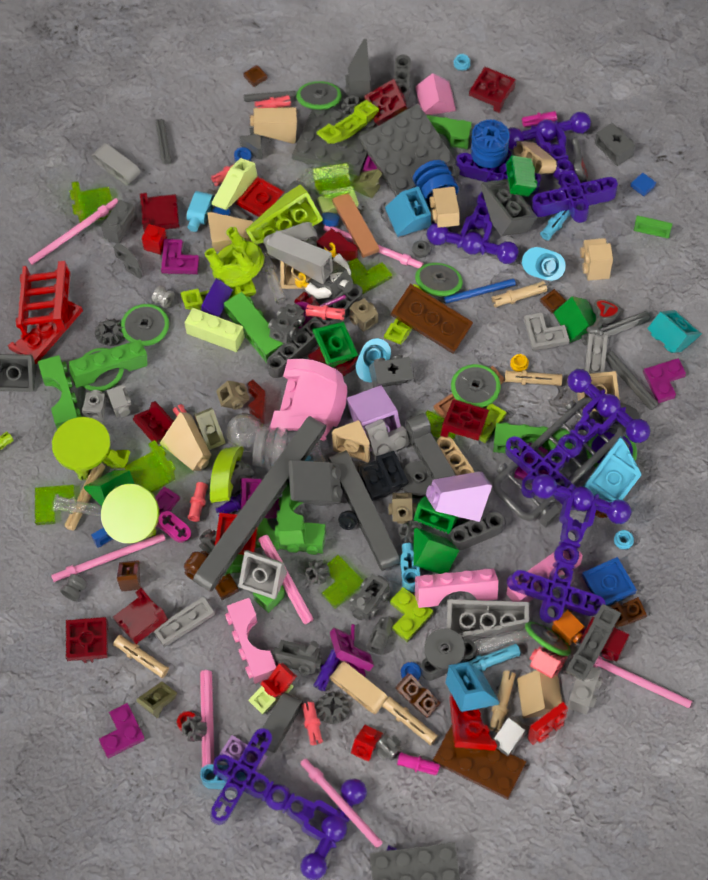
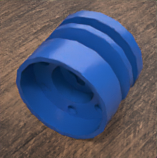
(490, 143)
(433, 176)

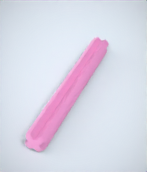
(288, 583)
(206, 695)

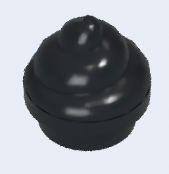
(348, 520)

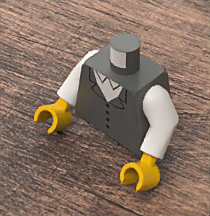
(336, 283)

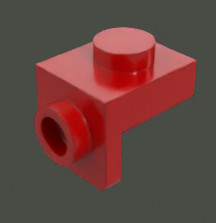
(278, 681)
(366, 742)

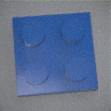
(609, 581)

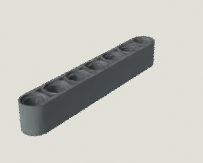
(306, 335)
(367, 515)

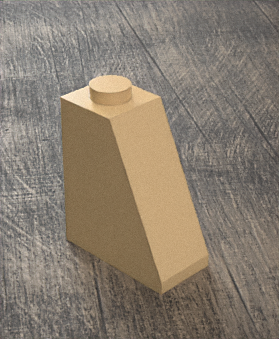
(275, 123)
(218, 226)
(187, 443)

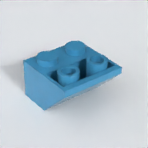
(408, 212)
(469, 687)

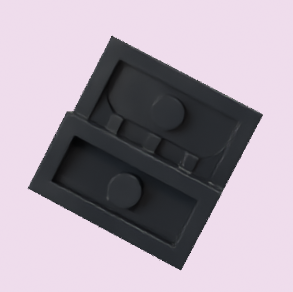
(383, 475)

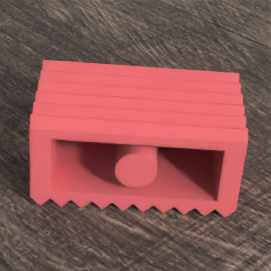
(547, 661)

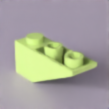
(235, 183)

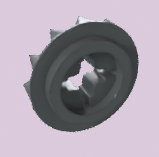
(108, 338)
(339, 713)

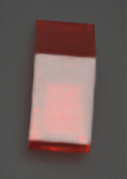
(258, 406)

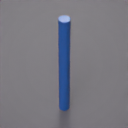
(478, 291)

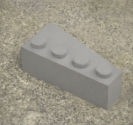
(481, 618)

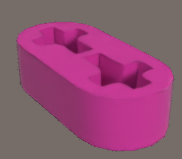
(177, 523)

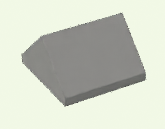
(262, 574)

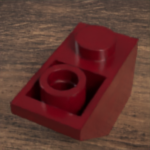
(346, 249)

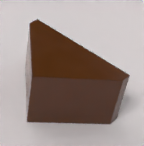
(129, 576)

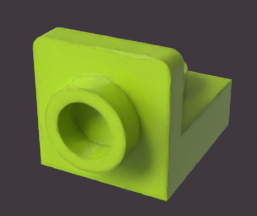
(117, 458)

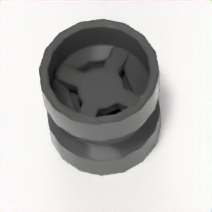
(73, 587)

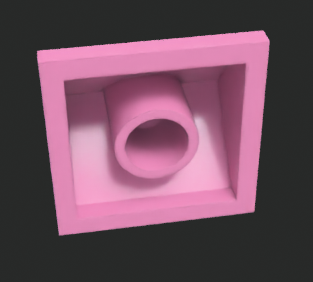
(435, 95)

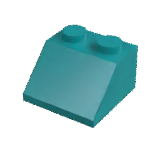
(673, 331)

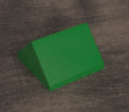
(576, 316)
(335, 344)
(104, 485)
(433, 552)

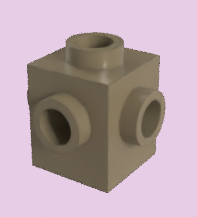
(363, 314)
(232, 395)
(402, 507)

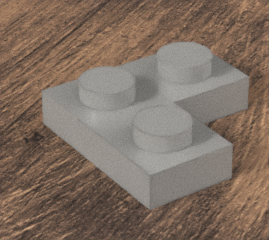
(543, 337)
(383, 441)

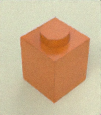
(568, 628)

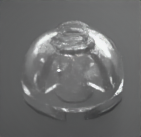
(242, 431)

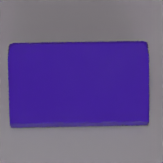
(216, 297)

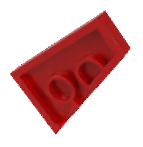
(469, 729)

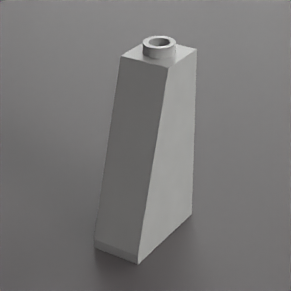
(301, 256)

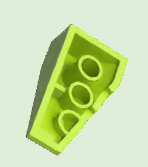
(290, 210)

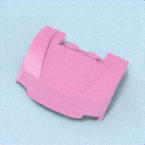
(311, 391)

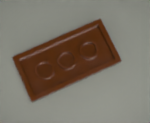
(431, 318)
(482, 767)

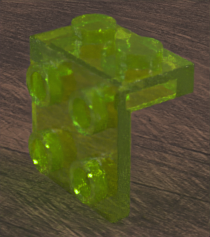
(332, 179)
(88, 201)
(152, 469)

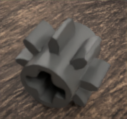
(349, 104)
(407, 531)
(208, 540)
(317, 572)
(194, 729)
(389, 747)

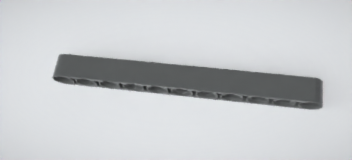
(258, 505)

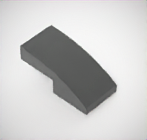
(130, 261)

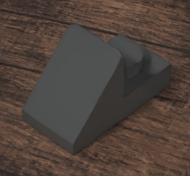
(253, 143)

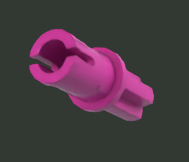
(535, 119)
(418, 764)

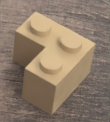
(445, 207)
(597, 259)

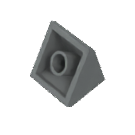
(17, 372)

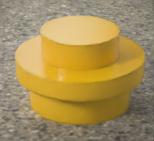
(519, 362)

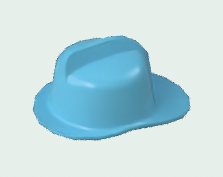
(543, 263)
(372, 350)

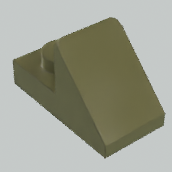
(367, 182)
(209, 428)
(157, 698)

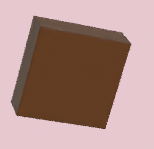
(255, 75)
(552, 301)
(226, 587)

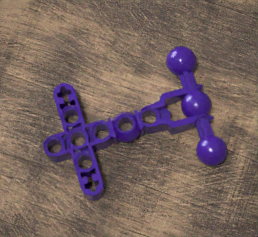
(571, 194)
(473, 242)
(607, 406)
(582, 500)
(332, 828)

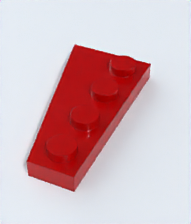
(44, 335)

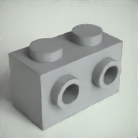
(583, 691)

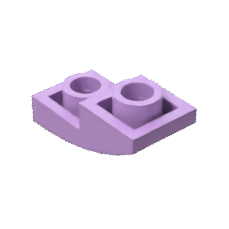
(235, 748)

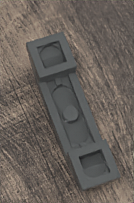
(593, 642)

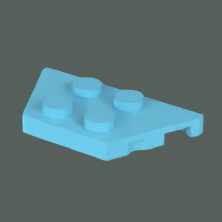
(614, 474)

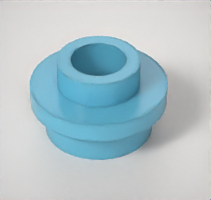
(462, 62)
(623, 534)

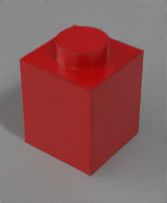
(154, 239)

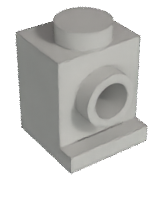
(119, 400)
(94, 405)

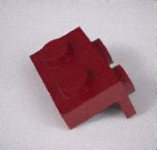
(154, 422)

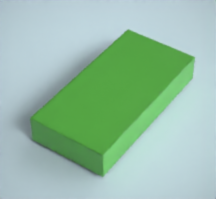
(652, 227)

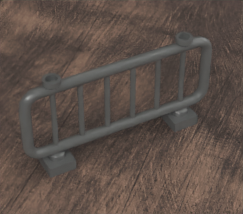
(550, 514)

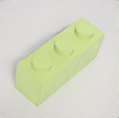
(214, 330)

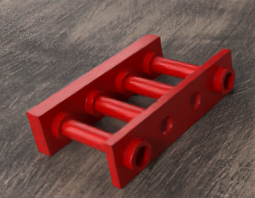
(59, 303)

